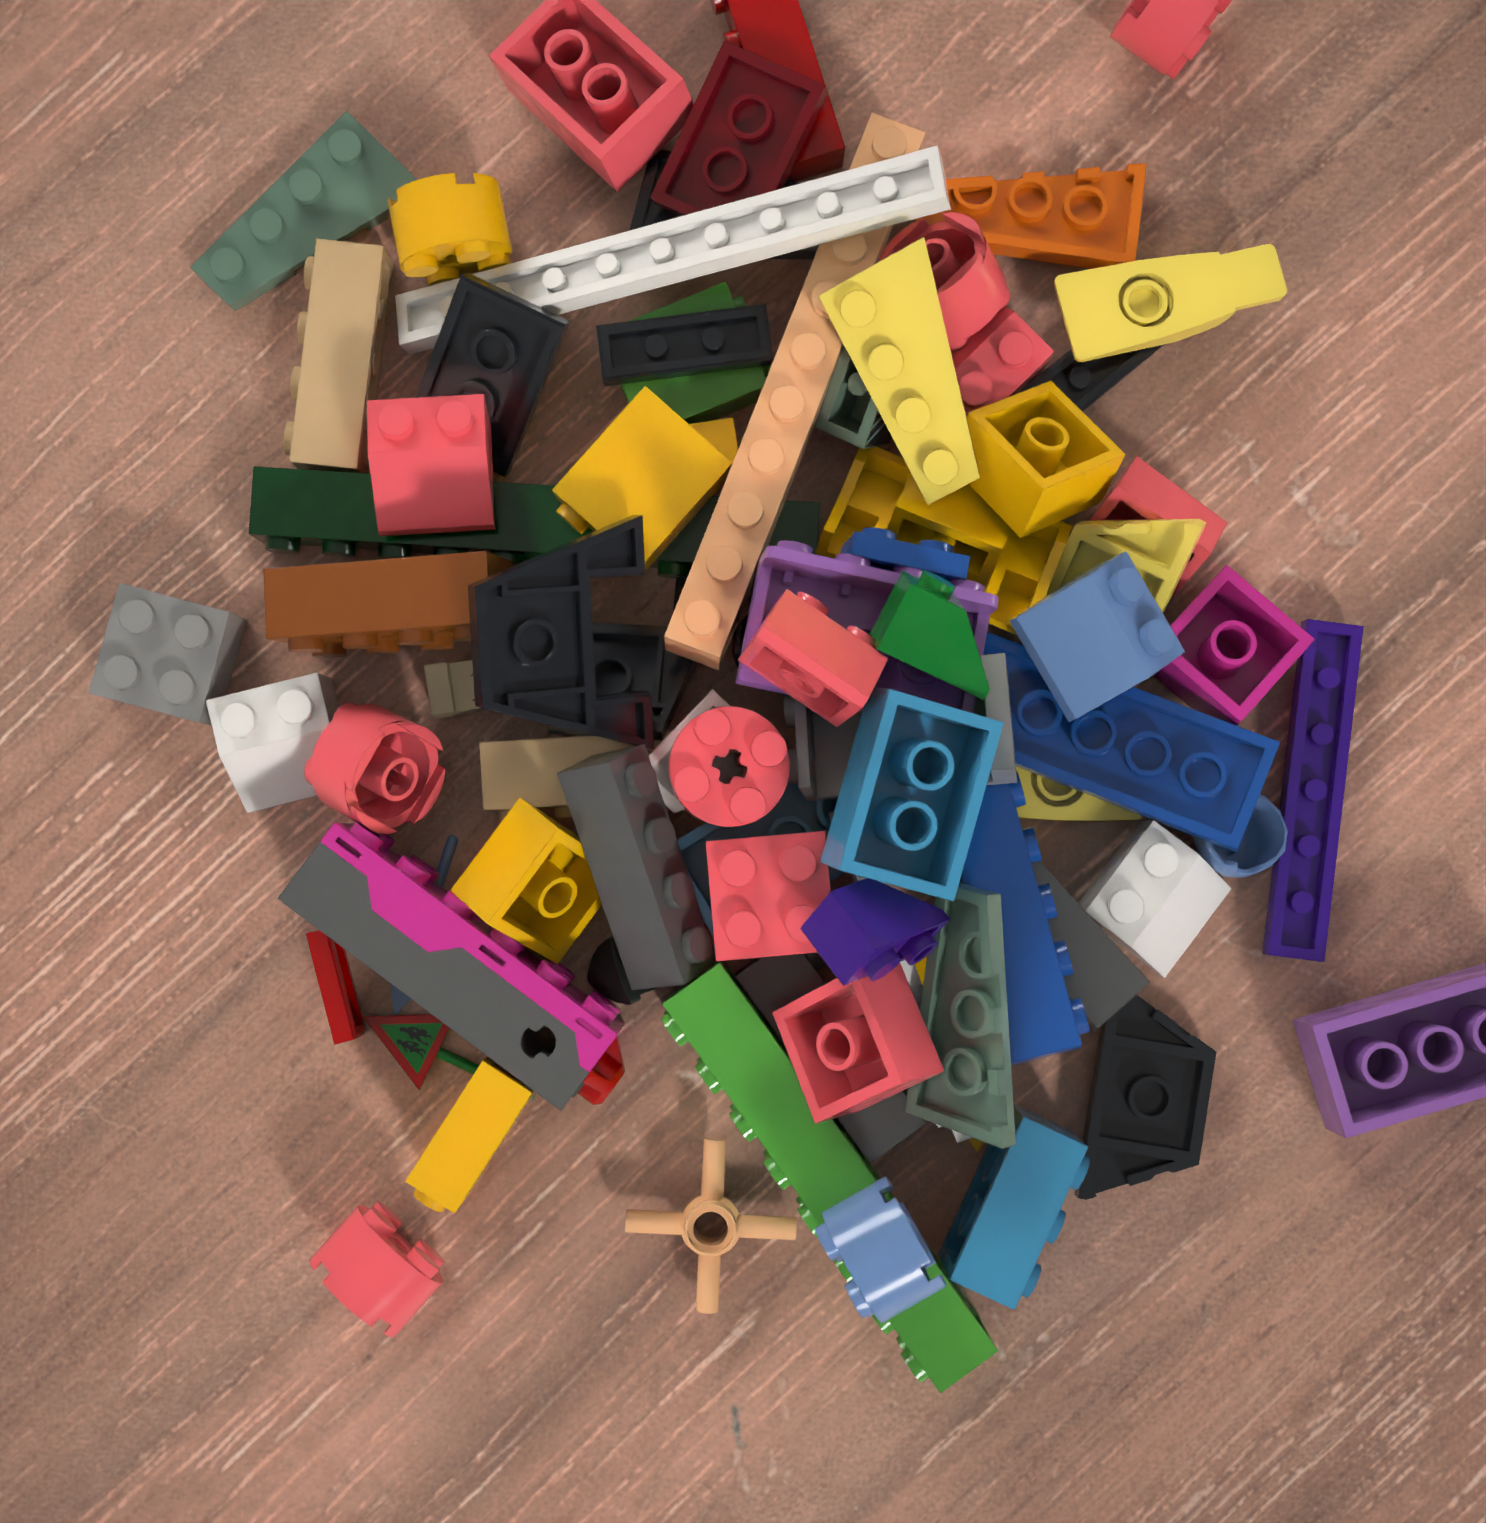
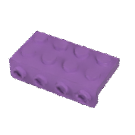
(855, 598)

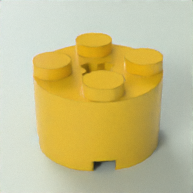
(449, 227)

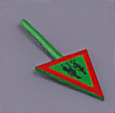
(416, 1043)

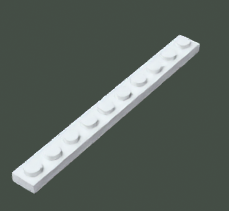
(701, 242)

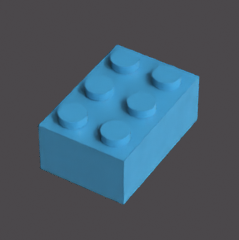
(911, 793)
(1014, 1209)

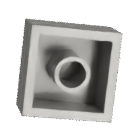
(166, 653)

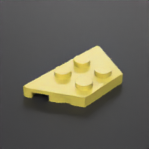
(1155, 546)

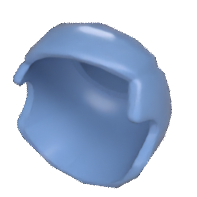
(1259, 848)

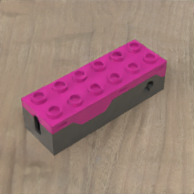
(458, 965)

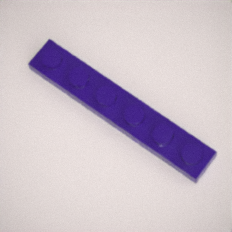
(1313, 791)

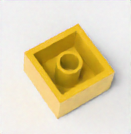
(1040, 458)
(532, 882)

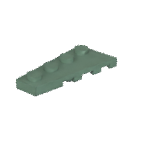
(324, 195)
(968, 1023)

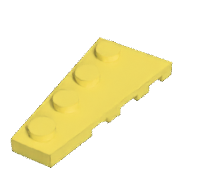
(903, 355)

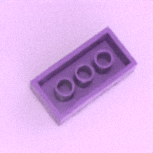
(1398, 1052)

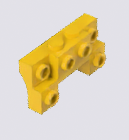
(885, 496)

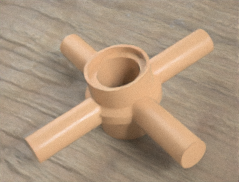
(710, 1248)

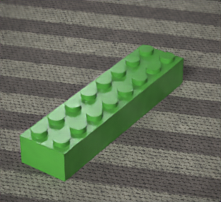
(748, 1060)

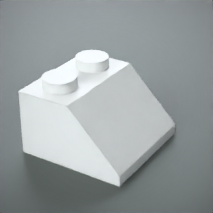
(270, 736)
(1154, 896)

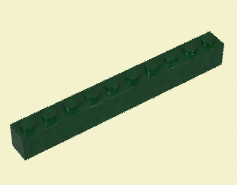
(340, 516)

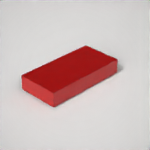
(336, 987)

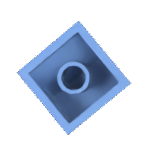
(1097, 636)

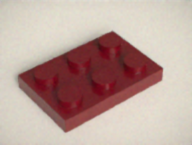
(739, 133)

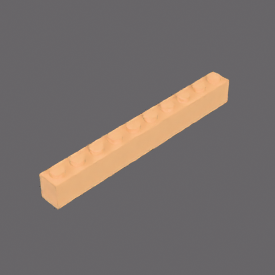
(776, 433)

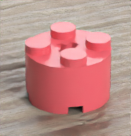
(1166, 30)
(964, 272)
(759, 752)
(376, 767)
(378, 1268)

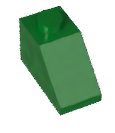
(931, 632)

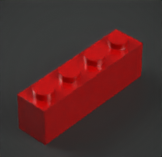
(780, 35)

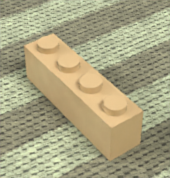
(339, 356)
(531, 767)

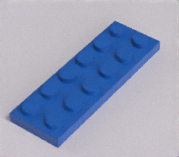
(1140, 753)

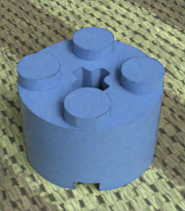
(880, 1252)

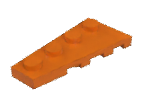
(1058, 219)

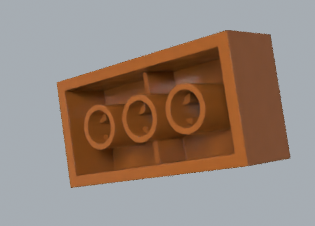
(375, 603)

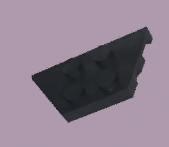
(1145, 1099)

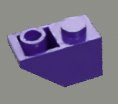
(872, 929)

